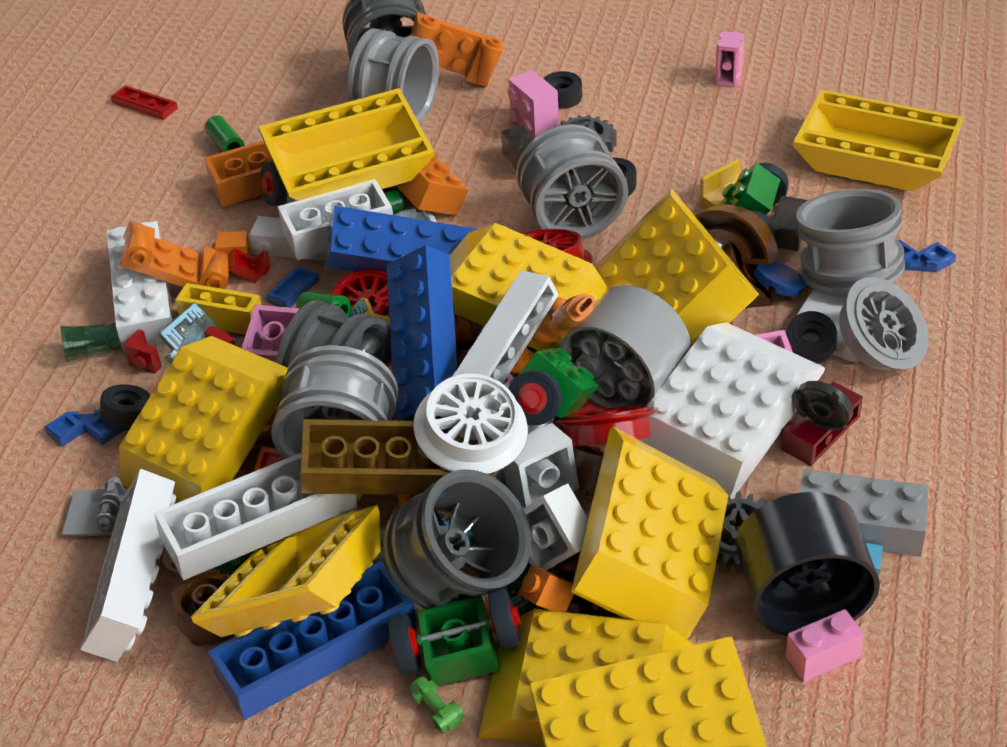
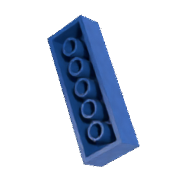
(374, 239)
(420, 326)
(284, 659)

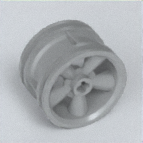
(394, 62)
(850, 238)
(342, 387)

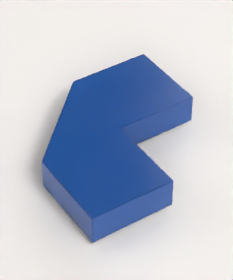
(929, 259)
(73, 424)

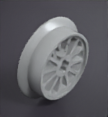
(883, 325)

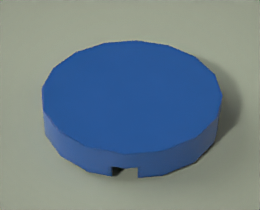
(782, 277)

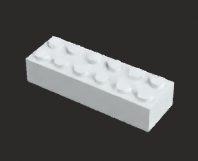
(138, 298)
(243, 516)
(128, 569)

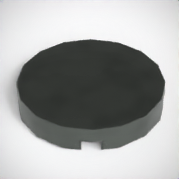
(823, 405)

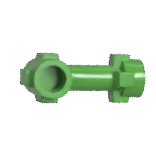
(446, 716)

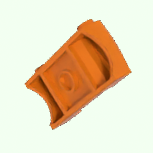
(460, 48)
(171, 262)

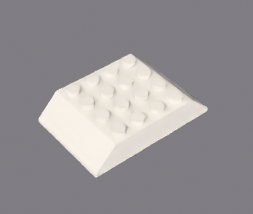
(727, 403)

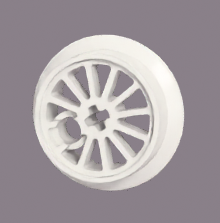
(470, 421)

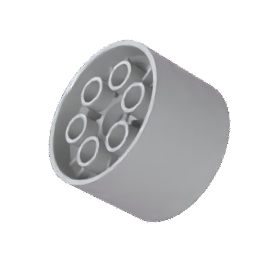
(628, 346)

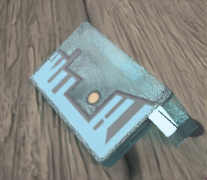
(185, 329)

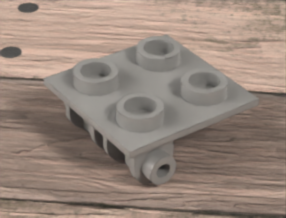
(94, 510)

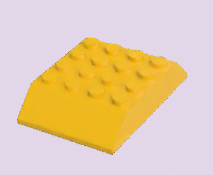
(876, 140)
(348, 145)
(493, 258)
(681, 265)
(202, 417)
(650, 536)
(295, 576)
(557, 646)

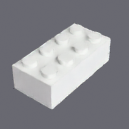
(307, 220)

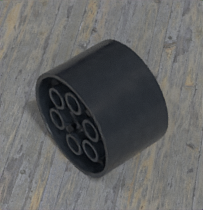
(805, 561)

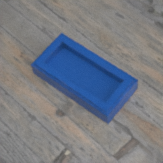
(291, 287)

